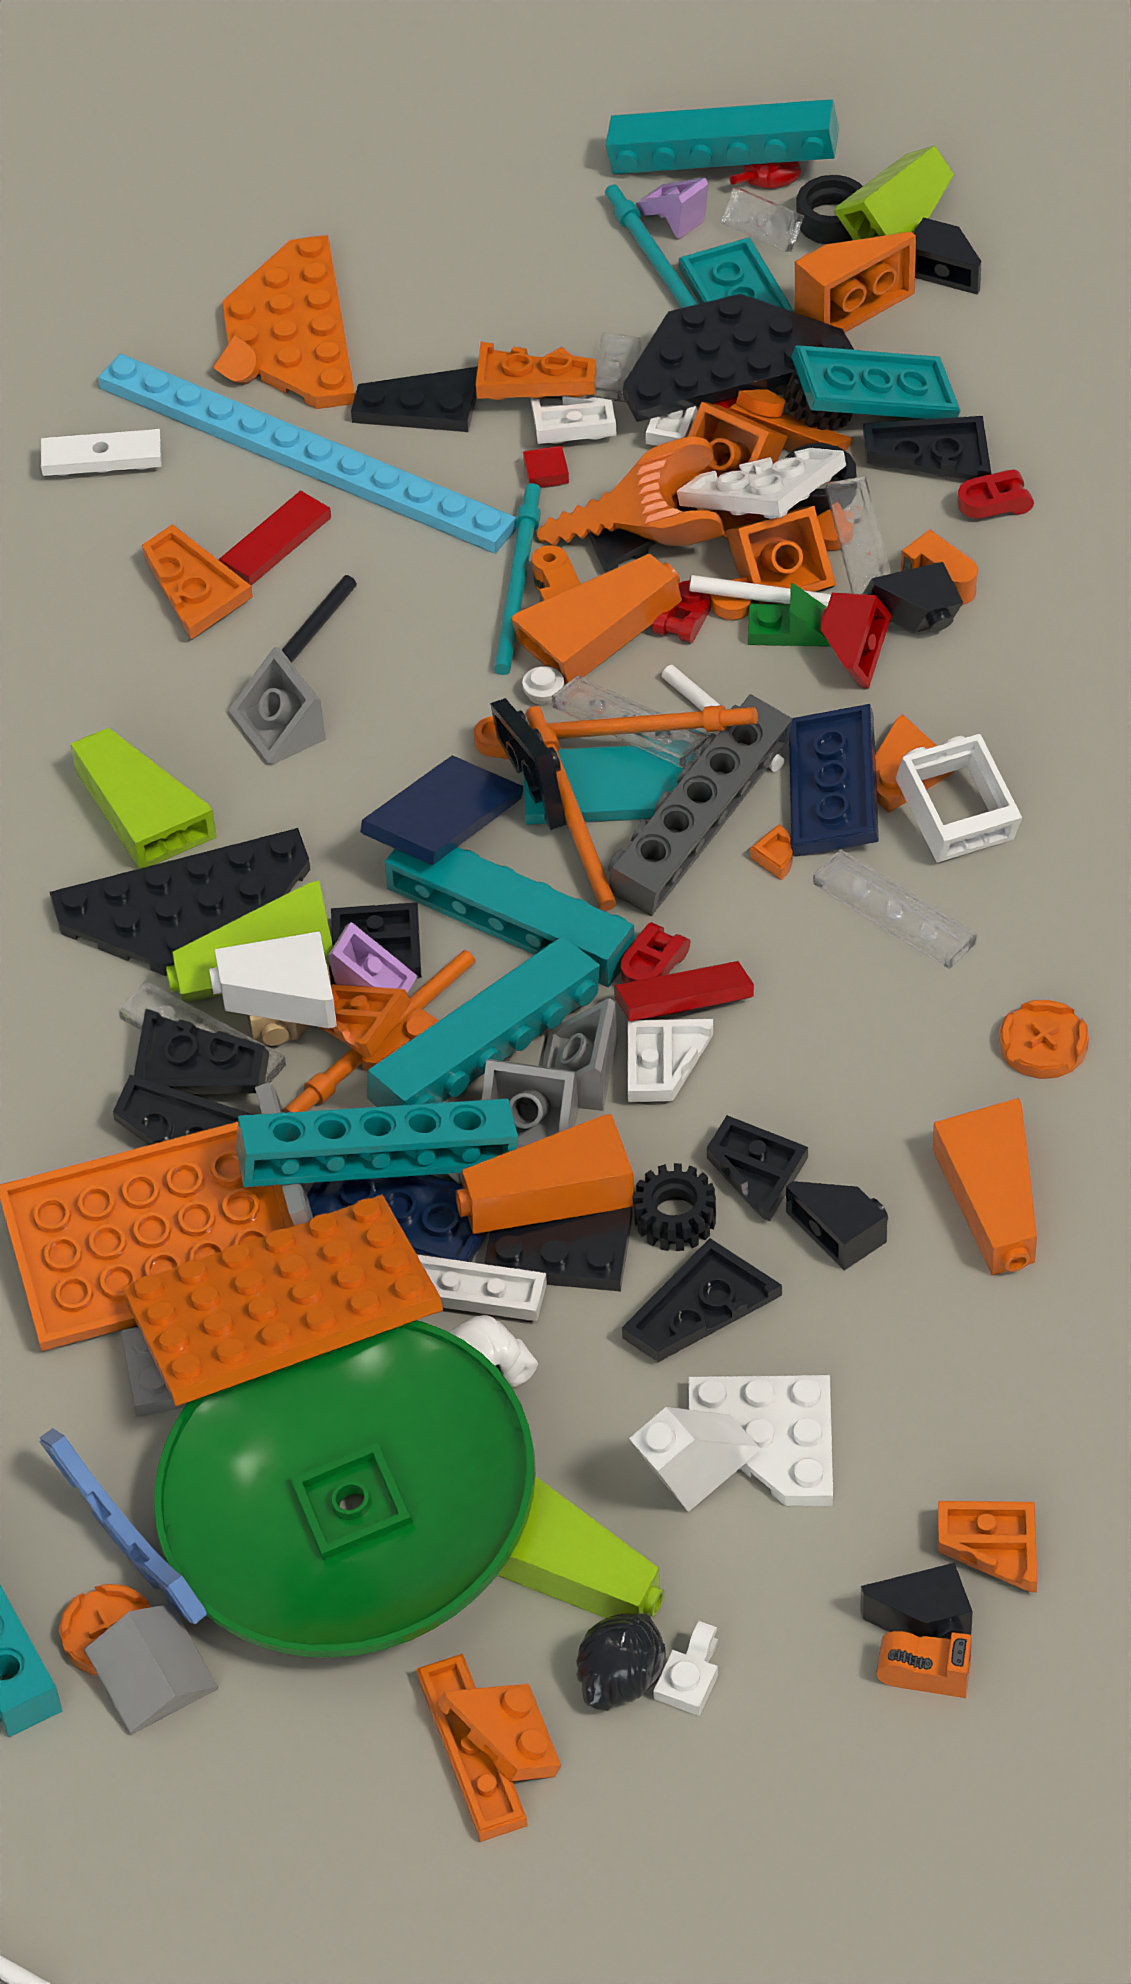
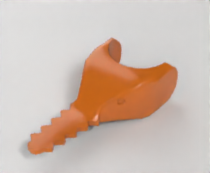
(646, 501)

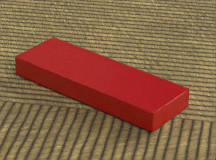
(276, 537)
(683, 991)

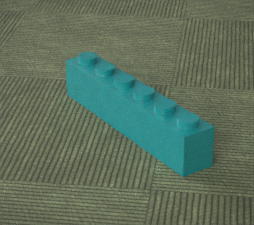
(722, 136)
(511, 906)
(486, 1027)

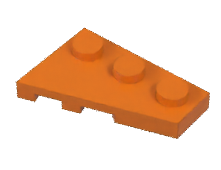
(521, 375)
(194, 580)

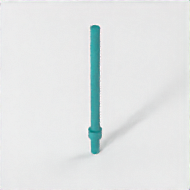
(629, 217)
(527, 522)

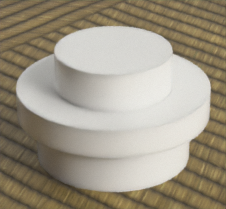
(541, 684)

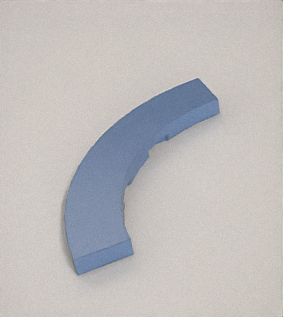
(120, 1529)

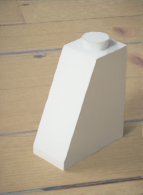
(277, 980)
(693, 1451)

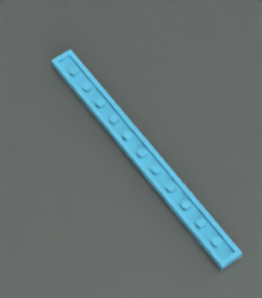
(308, 453)

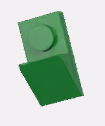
(787, 623)

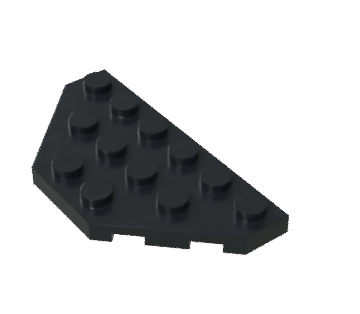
(717, 351)
(178, 901)

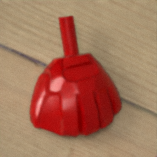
(768, 174)

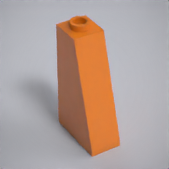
(597, 617)
(990, 1178)
(550, 1179)

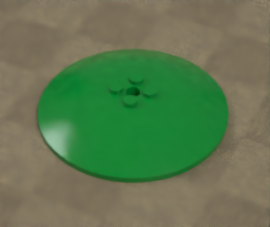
(260, 1478)

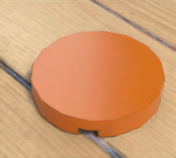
(1044, 1039)
(92, 1615)

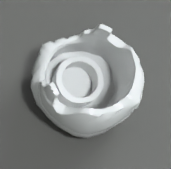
(499, 1348)

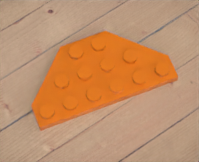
(295, 323)

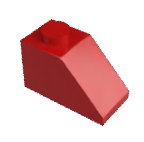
(856, 632)

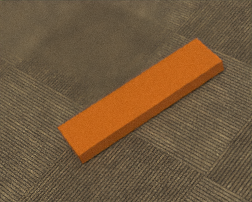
(485, 1789)

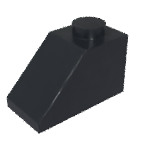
(946, 257)
(918, 597)
(838, 1219)
(919, 1603)

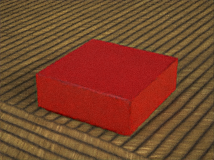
(546, 466)

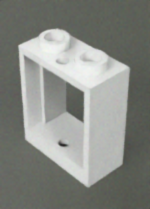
(970, 833)

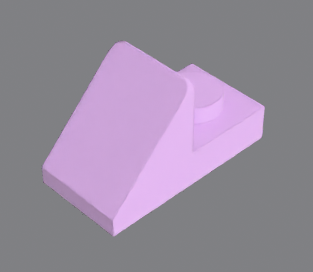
(680, 202)
(363, 962)

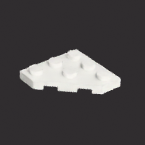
(763, 486)
(789, 1424)

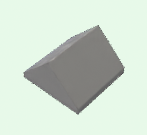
(279, 710)
(588, 1047)
(539, 1097)
(149, 1666)

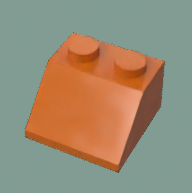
(734, 439)
(783, 551)

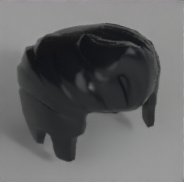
(619, 1660)

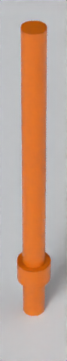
(711, 719)
(575, 818)
(323, 1085)

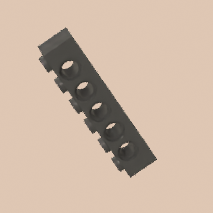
(648, 882)

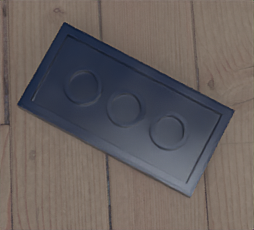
(833, 780)
(441, 809)
(421, 1205)

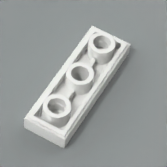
(101, 452)

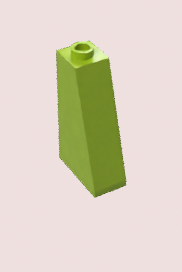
(897, 196)
(140, 800)
(290, 915)
(581, 1561)

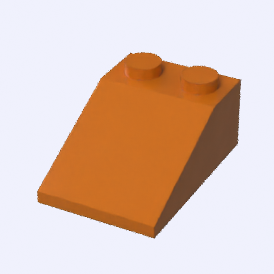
(855, 279)

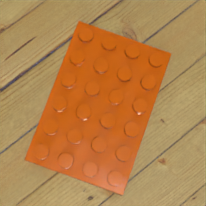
(127, 1218)
(281, 1299)

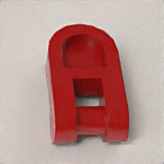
(982, 495)
(689, 612)
(643, 959)

